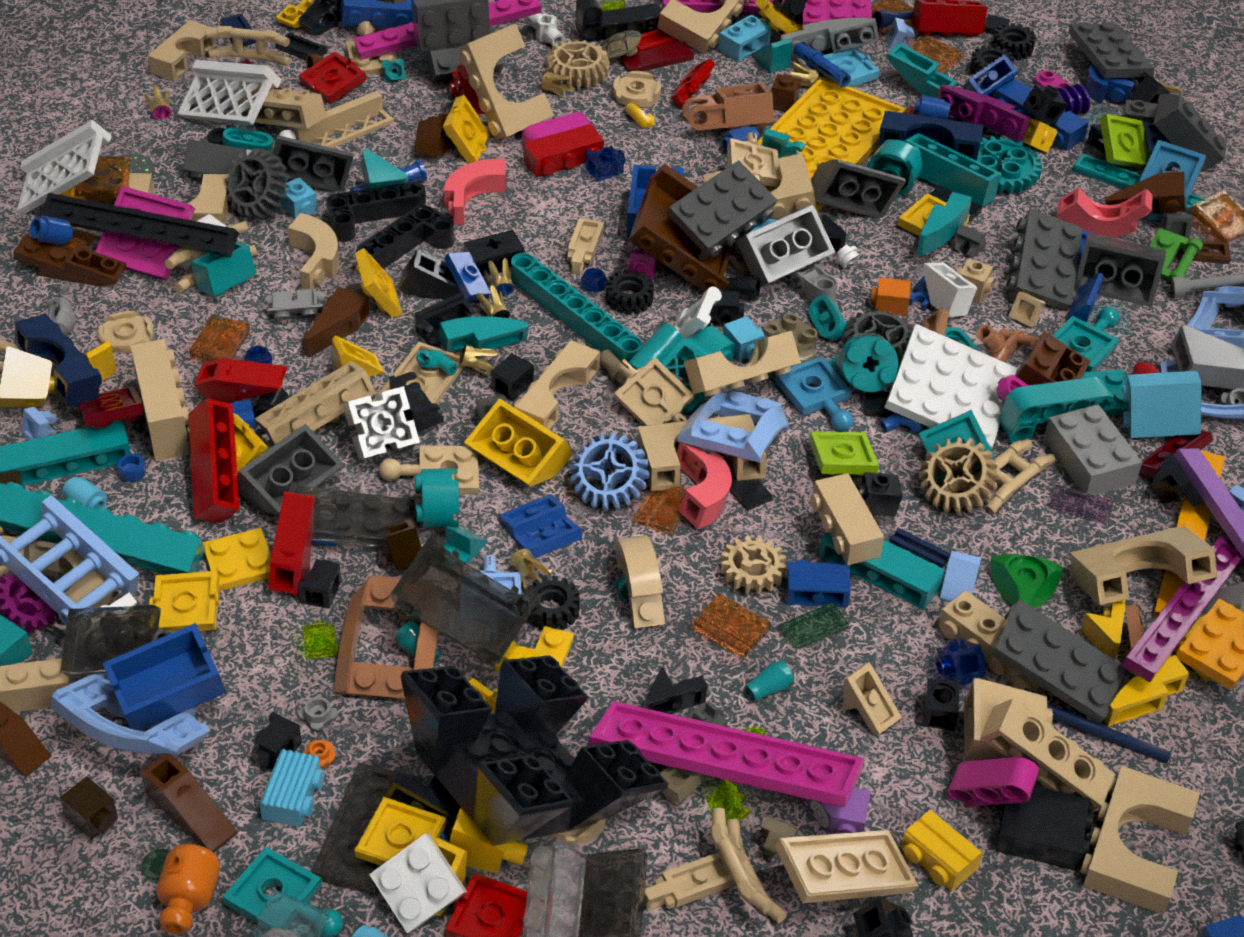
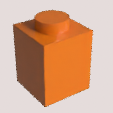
(891, 296)

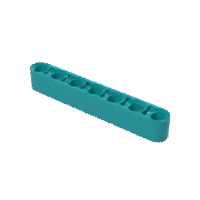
(573, 307)

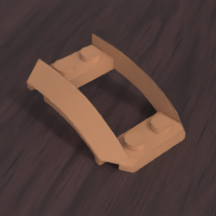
(370, 678)

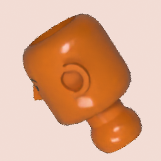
(186, 885)

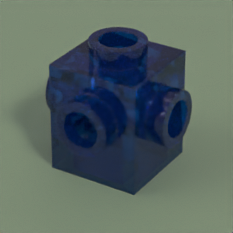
(960, 661)

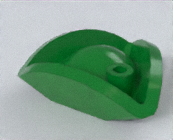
(1025, 578)

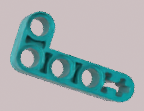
(1036, 403)

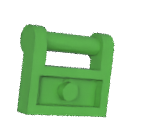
(1172, 243)

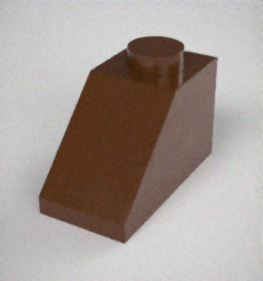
(19, 743)

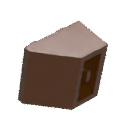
(1051, 362)

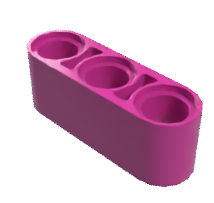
(555, 126)
(994, 781)

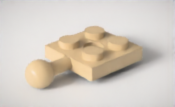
(371, 65)
(439, 457)

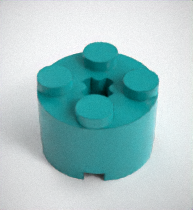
(898, 159)
(880, 372)
(438, 498)

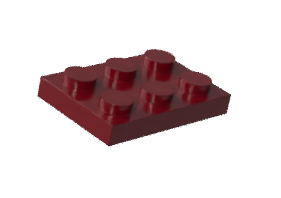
(112, 406)

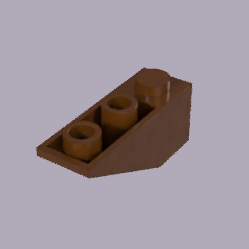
(432, 137)
(1167, 192)
(340, 317)
(187, 802)

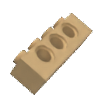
(1061, 762)

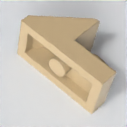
(869, 696)

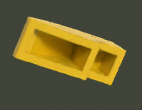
(1145, 697)

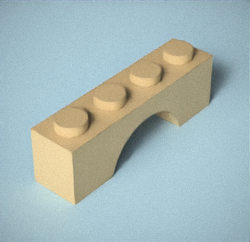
(770, 354)
(572, 366)

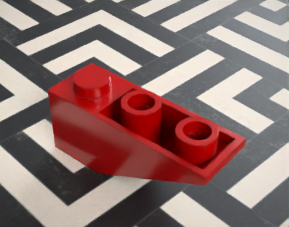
(237, 379)
(292, 543)

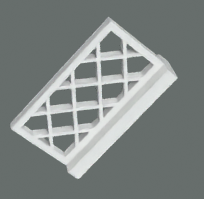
(233, 76)
(61, 165)

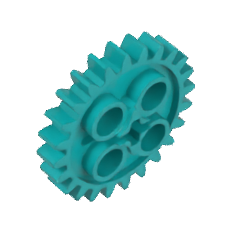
(1019, 168)

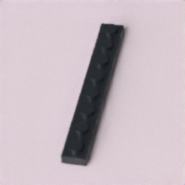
(142, 225)

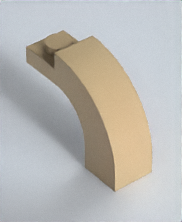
(319, 240)
(643, 580)

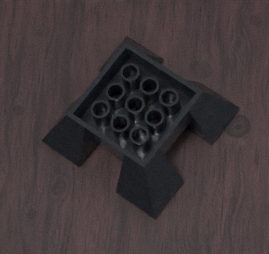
(510, 763)

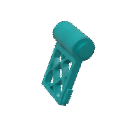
(666, 346)

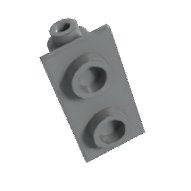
(305, 303)

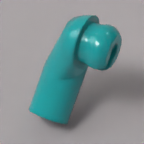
(436, 359)

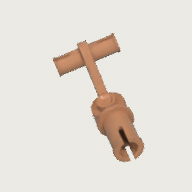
(1003, 343)

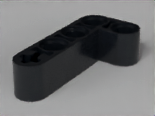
(599, 25)
(371, 204)
(408, 232)

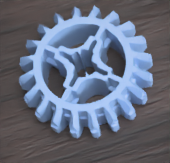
(586, 467)

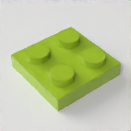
(1124, 141)
(843, 453)

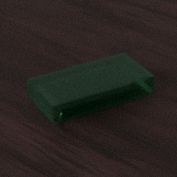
(814, 626)

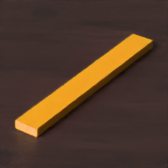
(1197, 521)

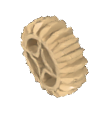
(581, 60)
(947, 494)

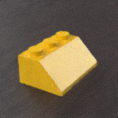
(519, 444)

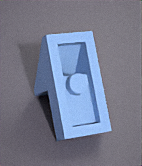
(960, 575)

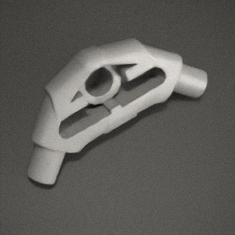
(62, 313)

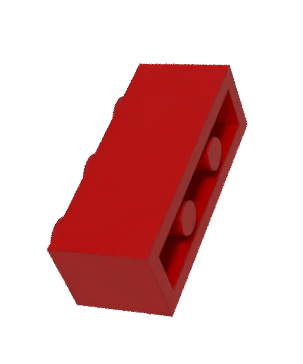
(949, 17)
(561, 150)

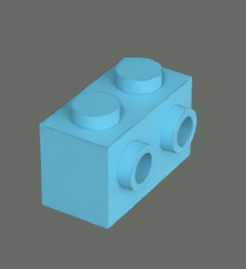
(744, 38)

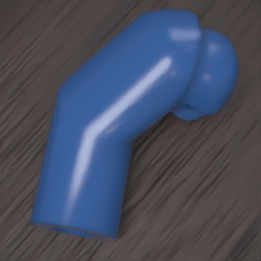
(897, 420)

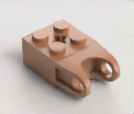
(731, 107)

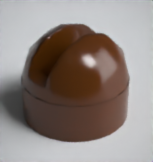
(313, 59)

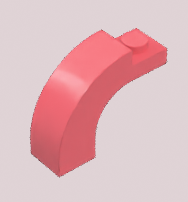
(471, 180)
(1104, 219)
(707, 499)

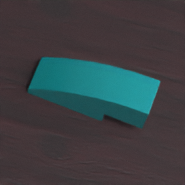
(919, 70)
(944, 222)
(481, 333)

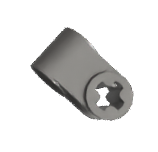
(814, 282)

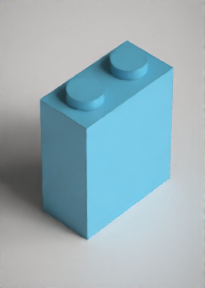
(1162, 404)

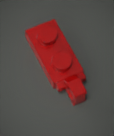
(692, 82)

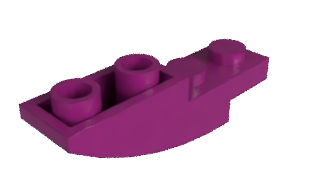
(986, 111)

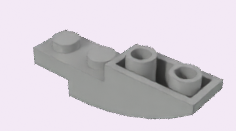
(835, 34)

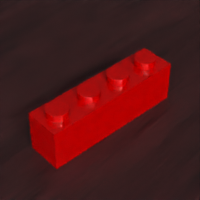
(213, 461)

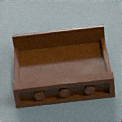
(667, 241)

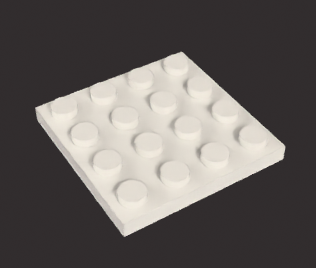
(945, 380)

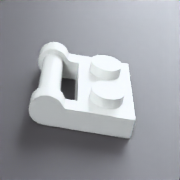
(697, 315)

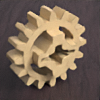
(753, 564)

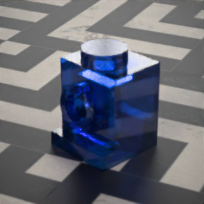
(605, 163)

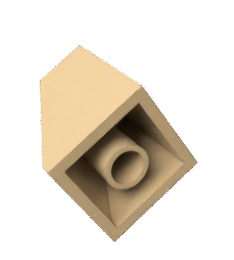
(977, 709)

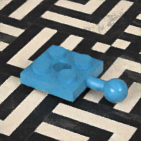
(1170, 155)
(808, 399)

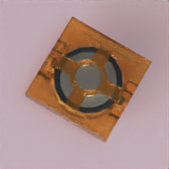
(105, 184)

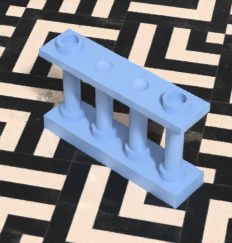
(75, 537)

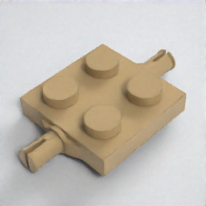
(756, 158)
(653, 393)

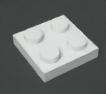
(418, 883)

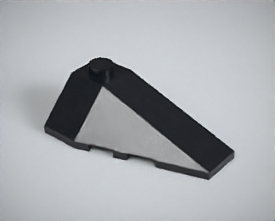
(321, 15)

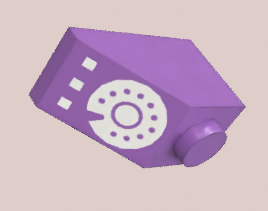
(840, 819)

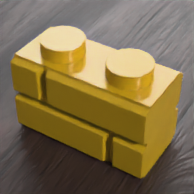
(940, 850)

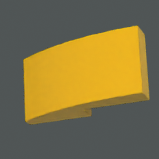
(291, 13)

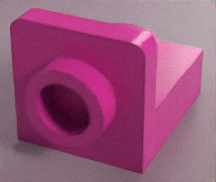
(643, 262)

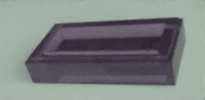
(1081, 504)

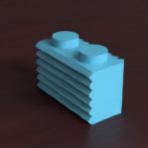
(291, 788)

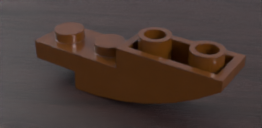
(74, 266)

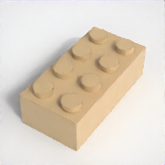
(162, 399)

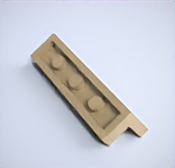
(346, 115)
(317, 402)

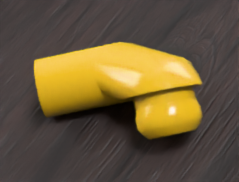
(639, 116)

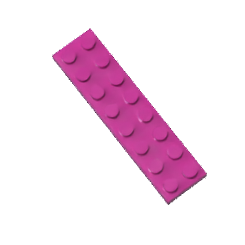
(732, 753)

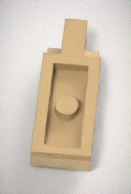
(584, 243)
(689, 883)

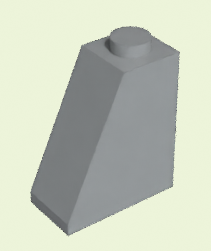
(1216, 360)

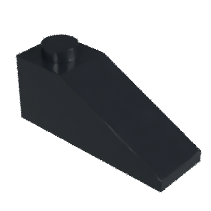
(429, 278)

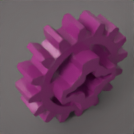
(23, 605)

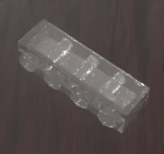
(554, 891)

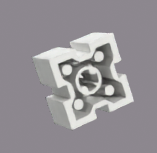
(380, 422)

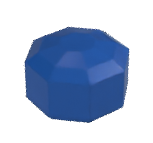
(131, 467)

